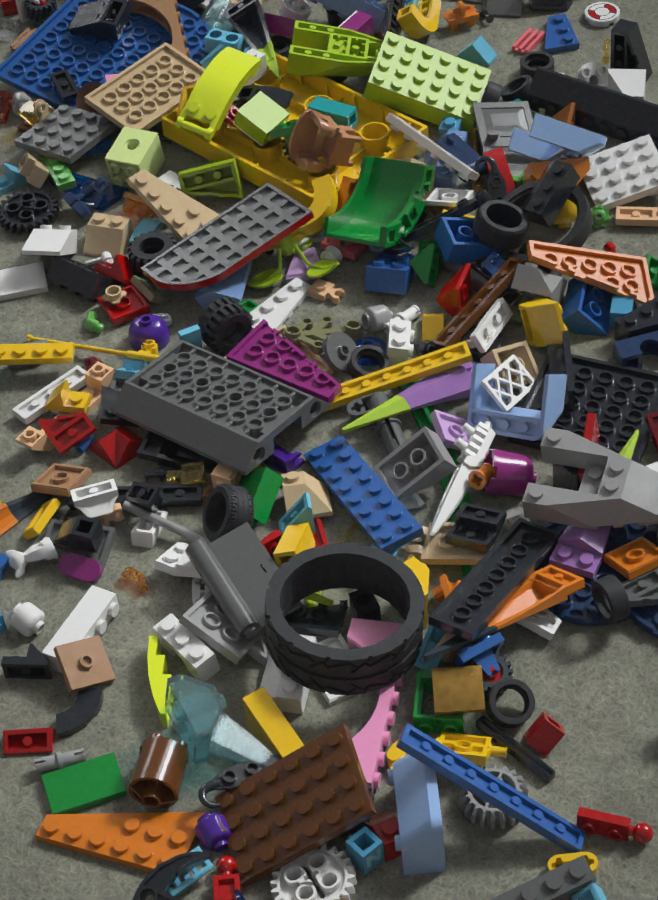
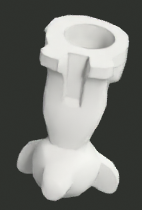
(36, 552)

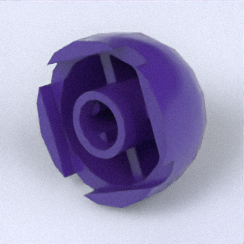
(148, 328)

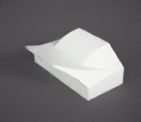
(96, 499)

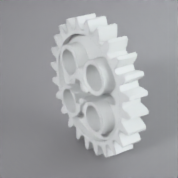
(328, 870)

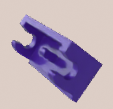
(284, 460)

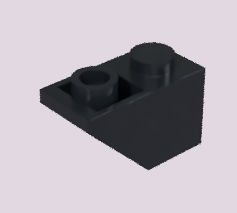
(81, 533)

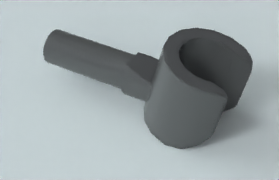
(64, 512)

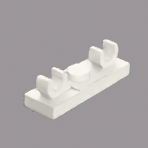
(490, 326)

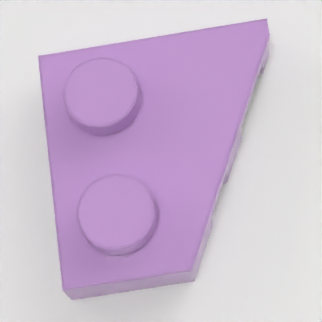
(299, 268)

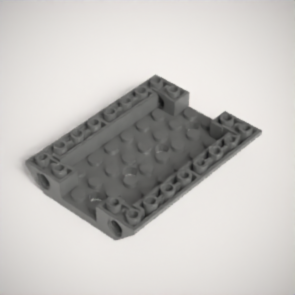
(214, 406)

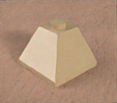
(523, 354)
(298, 483)

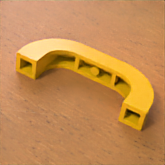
(420, 21)
(323, 205)

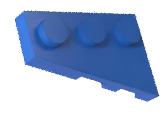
(560, 35)

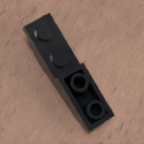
(280, 96)

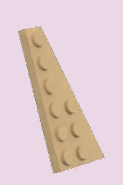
(173, 207)

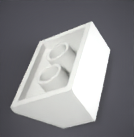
(283, 690)

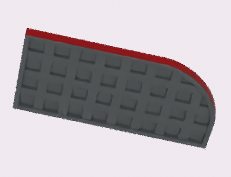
(228, 240)

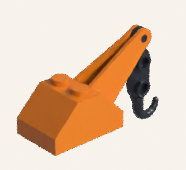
(496, 182)

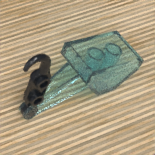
(202, 724)

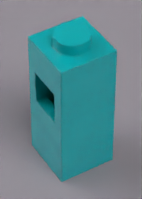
(340, 113)

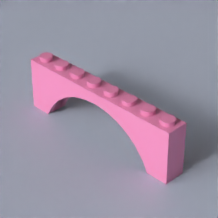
(374, 735)

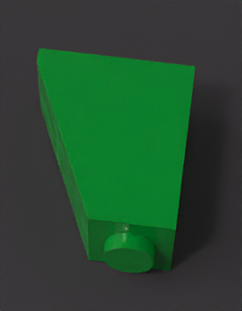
(263, 486)

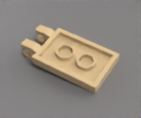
(437, 552)

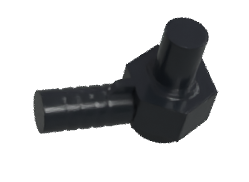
(425, 347)

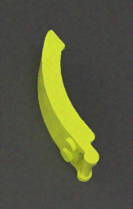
(217, 90)

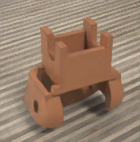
(320, 136)

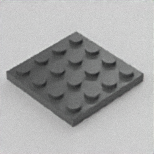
(66, 134)

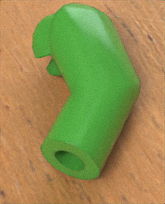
(92, 324)

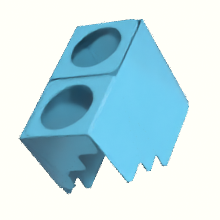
(223, 37)

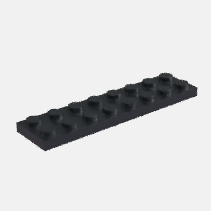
(494, 579)

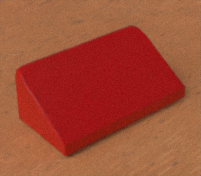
(28, 741)

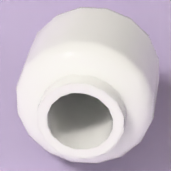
(27, 619)

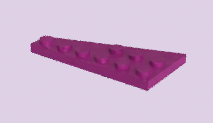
(282, 361)

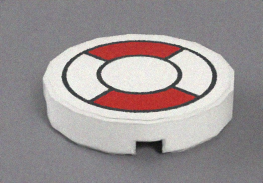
(602, 14)

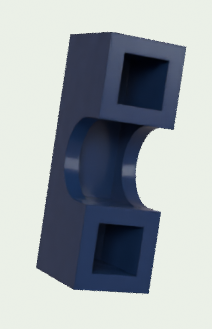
(631, 350)

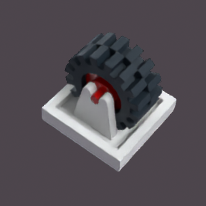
(35, 9)

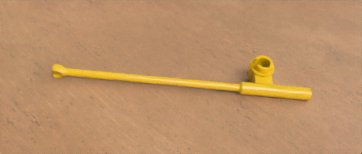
(147, 352)

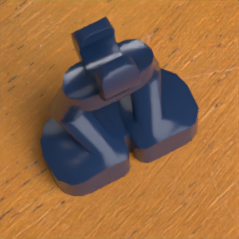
(99, 186)

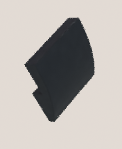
(476, 527)

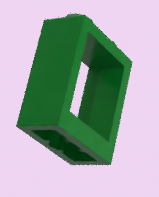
(433, 723)

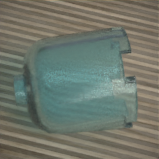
(215, 16)

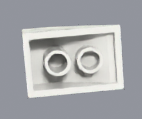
(51, 241)

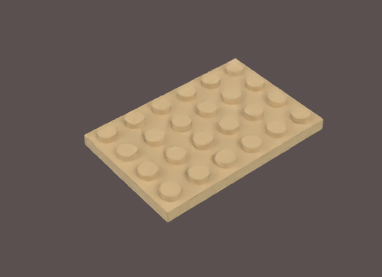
(146, 89)

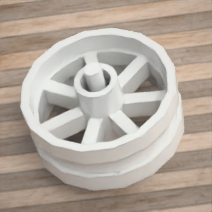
(295, 9)

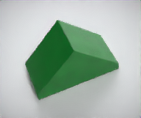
(427, 264)

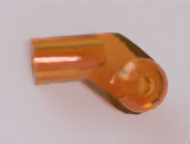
(139, 577)

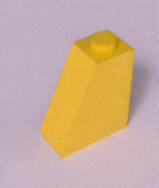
(293, 541)

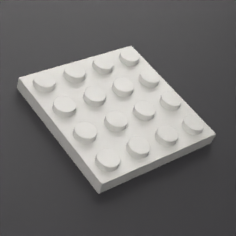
(623, 173)

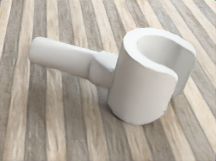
(105, 256)

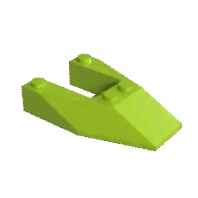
(331, 51)

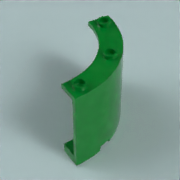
(383, 203)

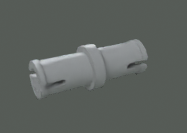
(59, 760)

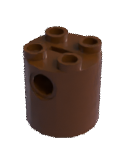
(159, 771)

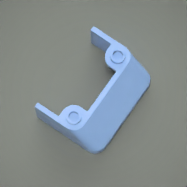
(517, 421)
(418, 816)

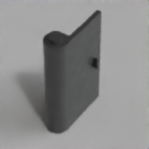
(235, 577)

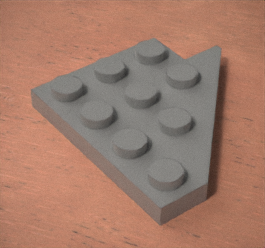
(212, 626)

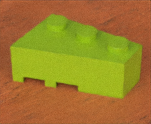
(213, 179)

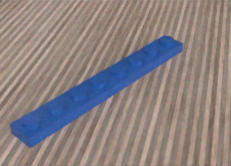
(491, 789)

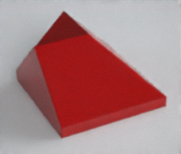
(456, 291)
(117, 446)

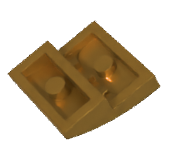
(458, 690)

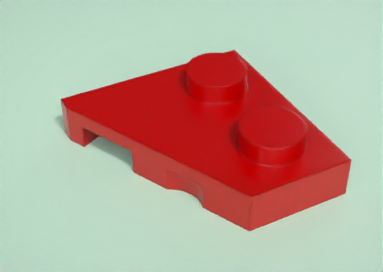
(68, 430)

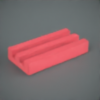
(525, 40)

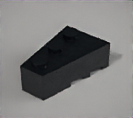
(628, 48)
(638, 322)

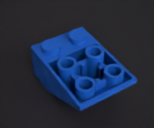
(389, 274)

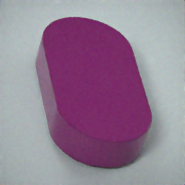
(80, 567)

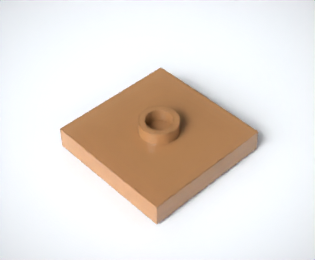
(61, 479)
(84, 664)

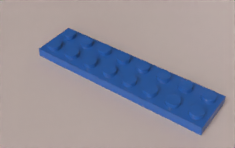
(363, 494)

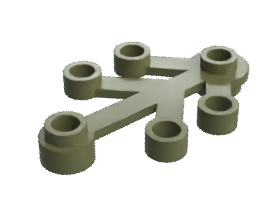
(297, 333)

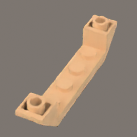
(95, 377)

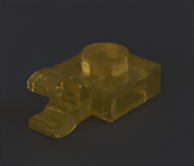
(190, 474)

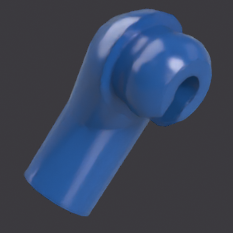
(83, 446)

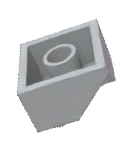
(534, 283)

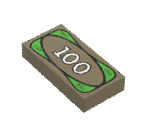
(149, 290)

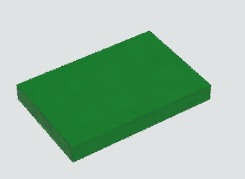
(84, 785)

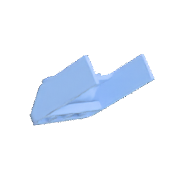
(554, 140)

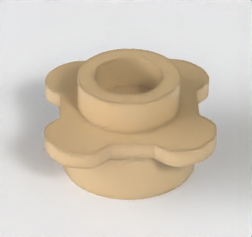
(114, 294)

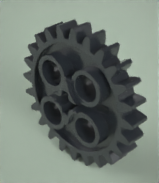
(28, 210)

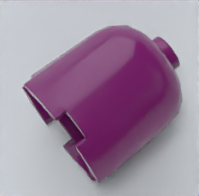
(512, 473)

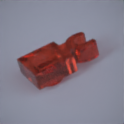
(5, 99)

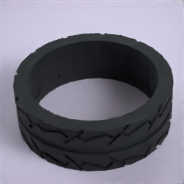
(334, 668)

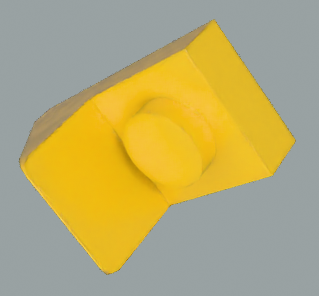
(432, 325)
(67, 401)

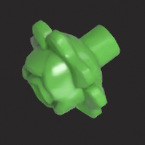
(600, 216)

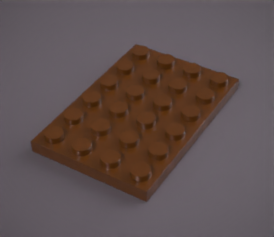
(296, 805)

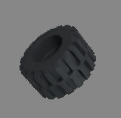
(147, 248)
(224, 325)

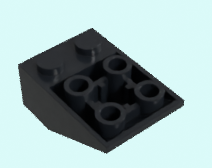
(101, 19)

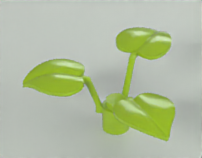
(287, 247)

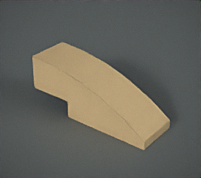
(33, 169)

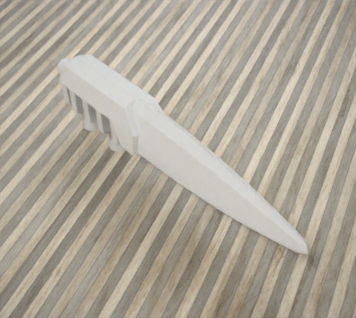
(471, 458)

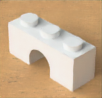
(194, 653)

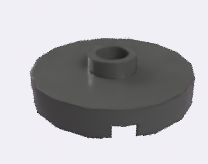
(338, 351)

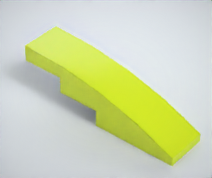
(158, 677)

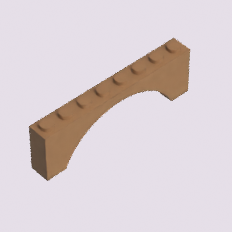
(164, 13)

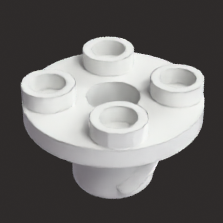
(593, 73)

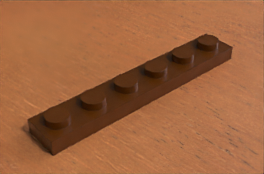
(478, 304)

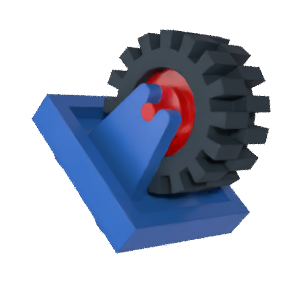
(486, 654)

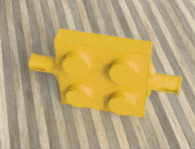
(472, 747)

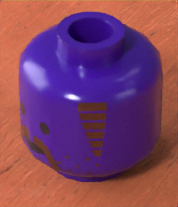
(213, 831)

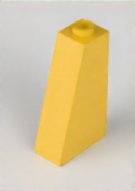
(269, 724)

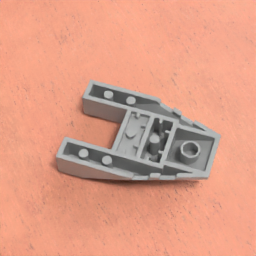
(610, 492)

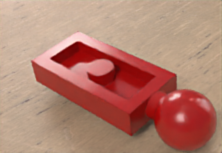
(612, 826)
(227, 881)

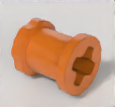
(479, 478)

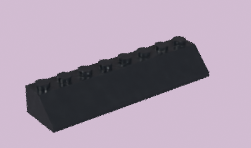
(595, 106)

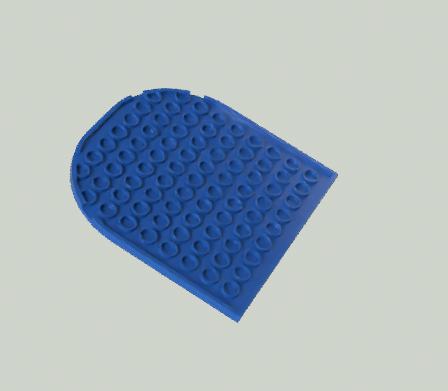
(87, 56)

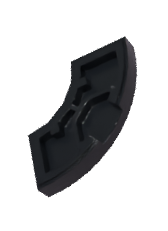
(80, 713)

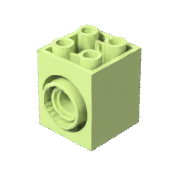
(132, 153)

